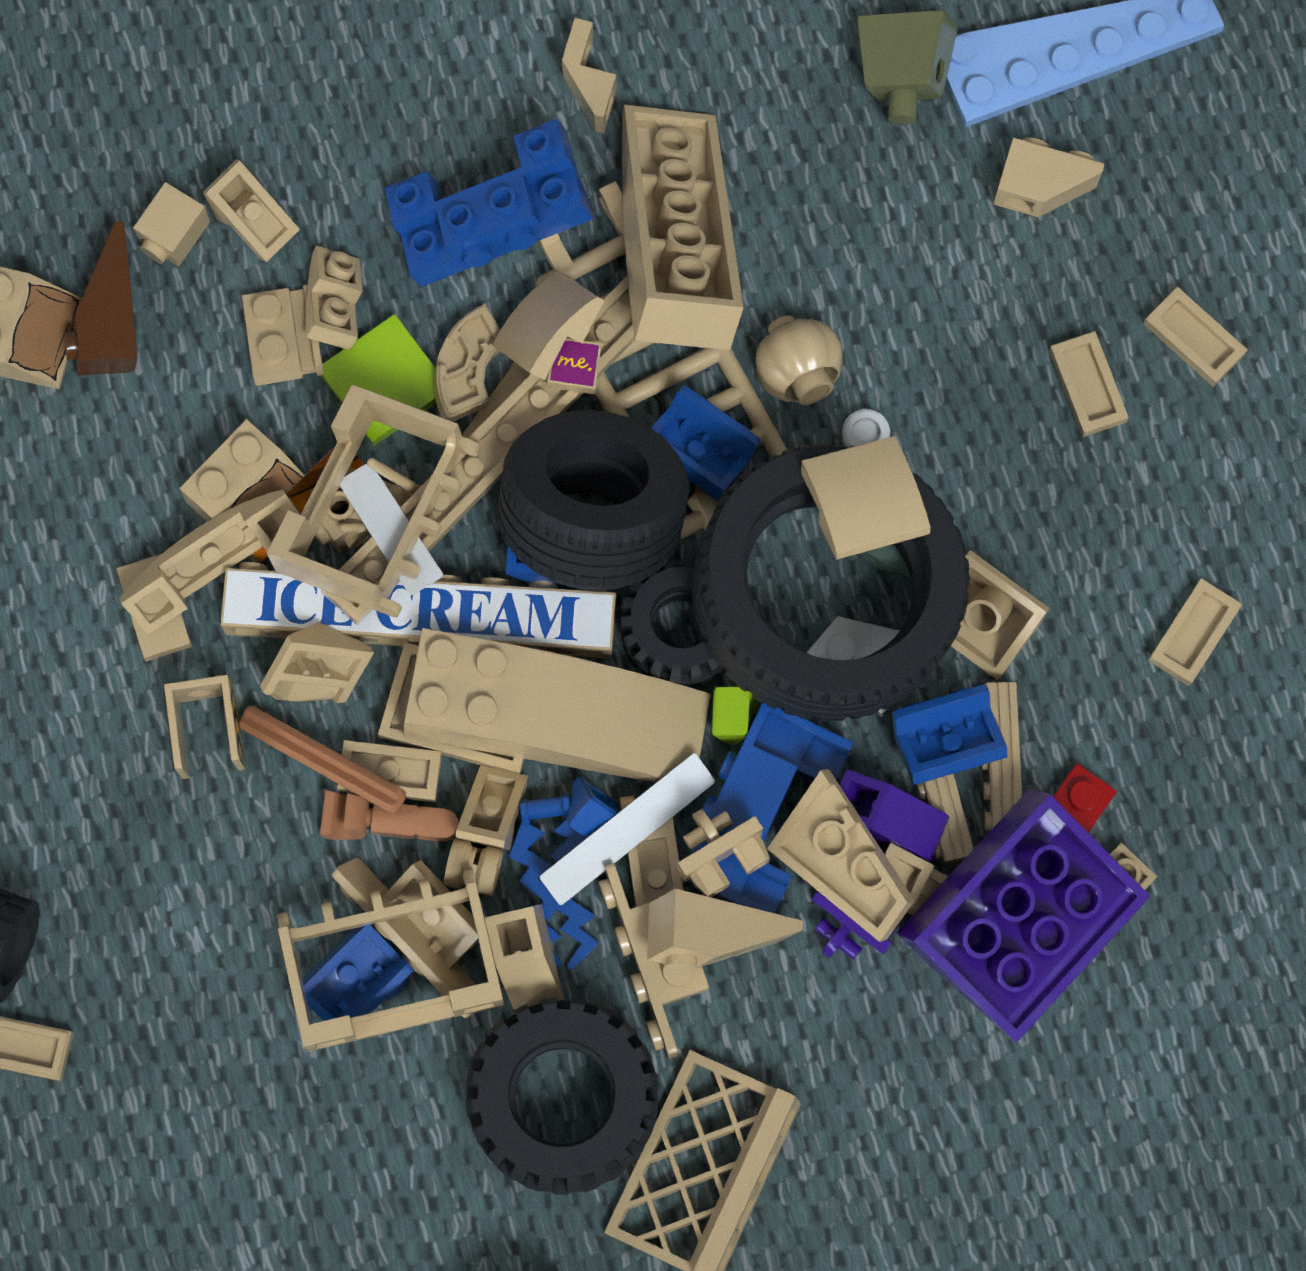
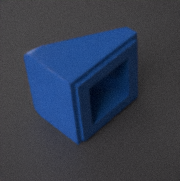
(589, 808)

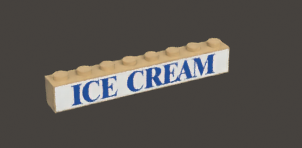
(532, 617)

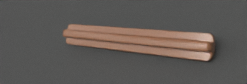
(322, 759)

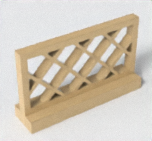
(743, 1184)

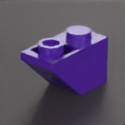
(895, 815)

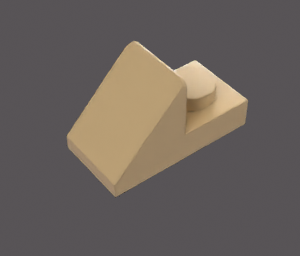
(250, 211)
(492, 808)

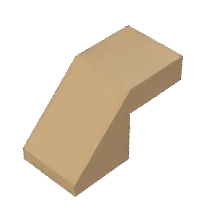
(591, 87)

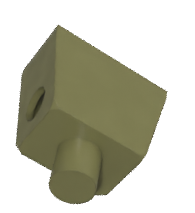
(906, 58)

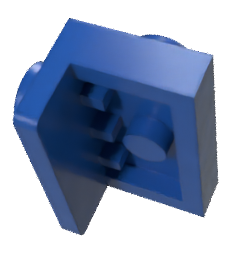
(707, 441)
(948, 734)
(356, 976)

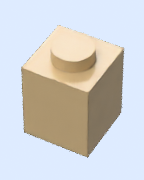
(170, 225)

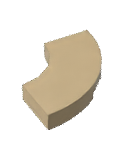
(462, 365)

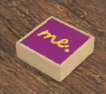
(576, 367)

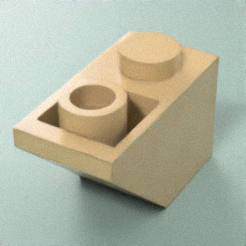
(1044, 178)
(524, 956)

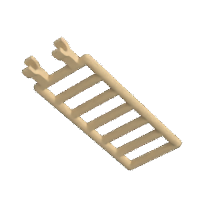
(741, 389)

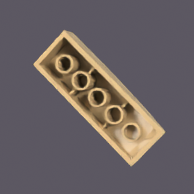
(678, 230)
(551, 708)

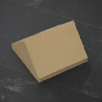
(997, 618)

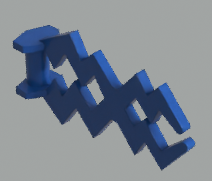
(520, 852)

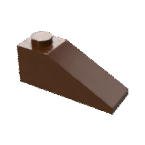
(104, 322)

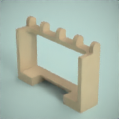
(350, 428)
(349, 1029)

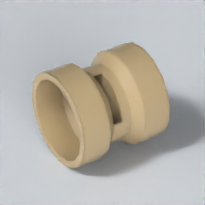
(485, 864)

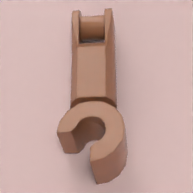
(350, 815)

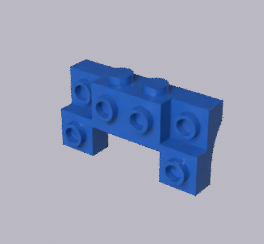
(494, 215)
(757, 785)

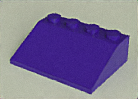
(1024, 913)

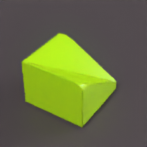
(732, 713)

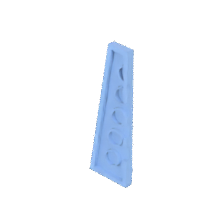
(1043, 56)

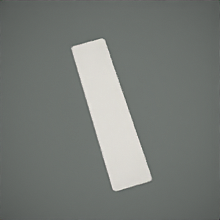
(627, 829)

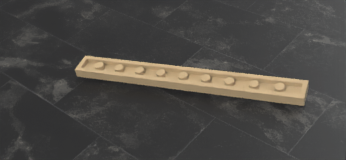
(478, 474)

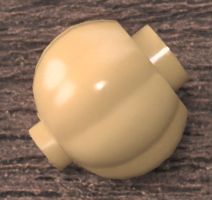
(799, 360)

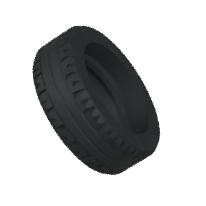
(792, 678)

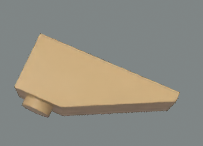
(701, 930)

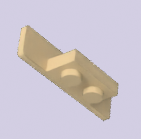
(430, 939)
(653, 980)

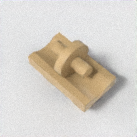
(703, 865)

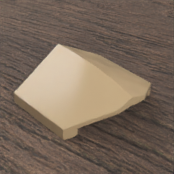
(316, 666)

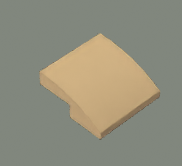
(544, 321)
(866, 497)

